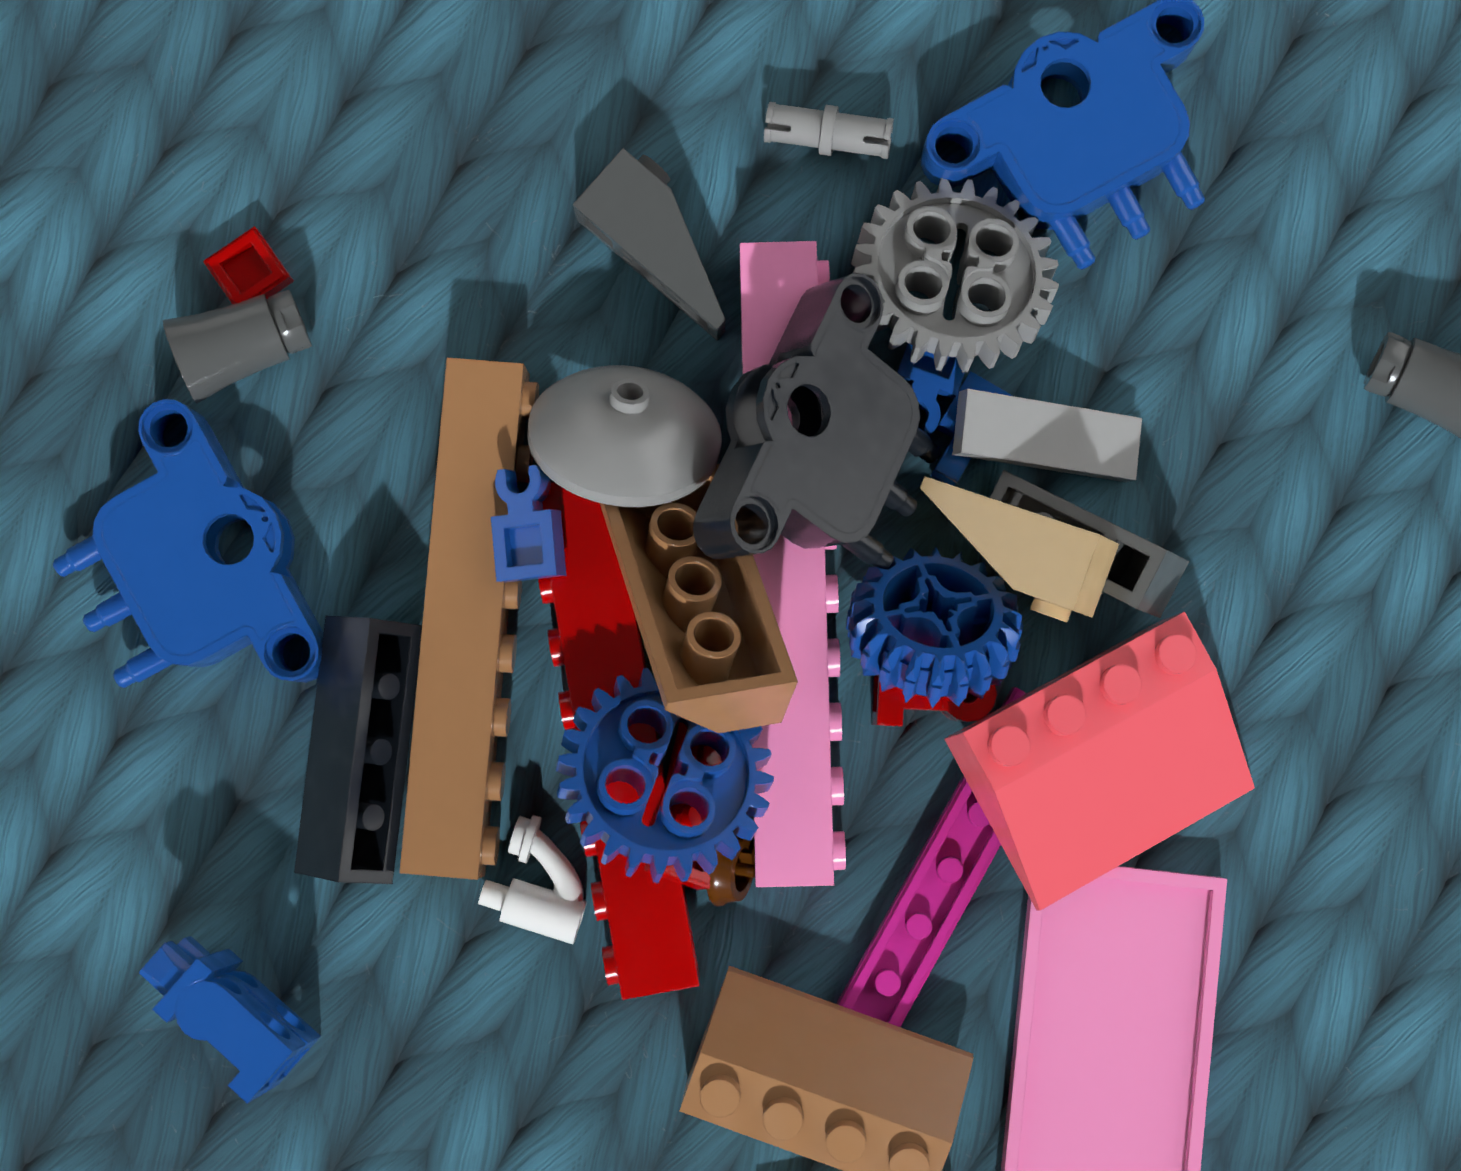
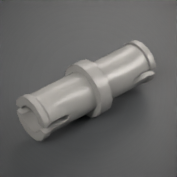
(828, 130)

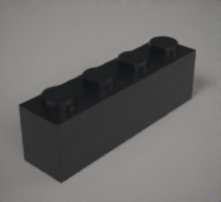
(358, 750)

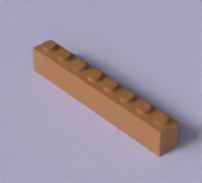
(465, 626)

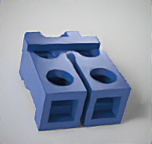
(229, 1012)

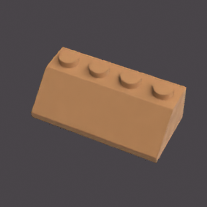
(701, 619)
(825, 1080)

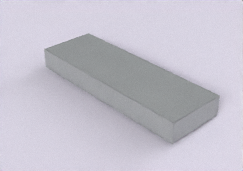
(1046, 435)

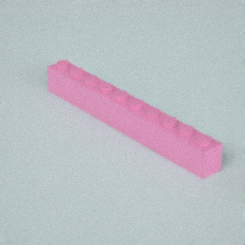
(796, 832)

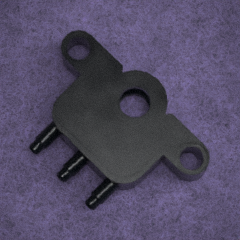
(846, 442)

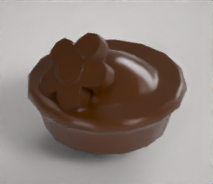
(733, 877)

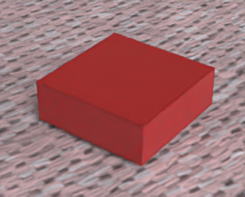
(248, 268)

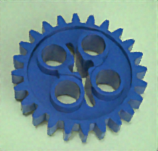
(609, 753)

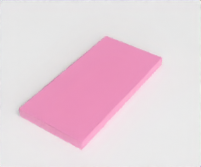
(1116, 1025)

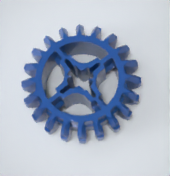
(918, 624)

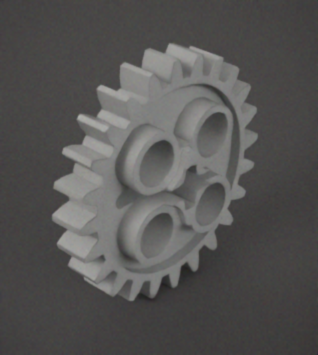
(1012, 285)

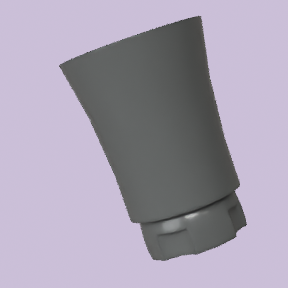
(235, 341)
(1418, 380)

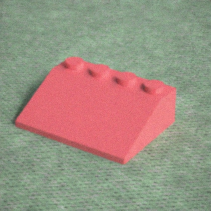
(1105, 759)

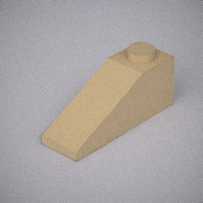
(1031, 552)

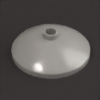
(624, 436)

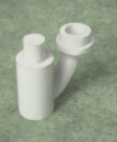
(533, 907)

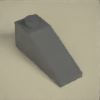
(643, 225)
(1141, 570)

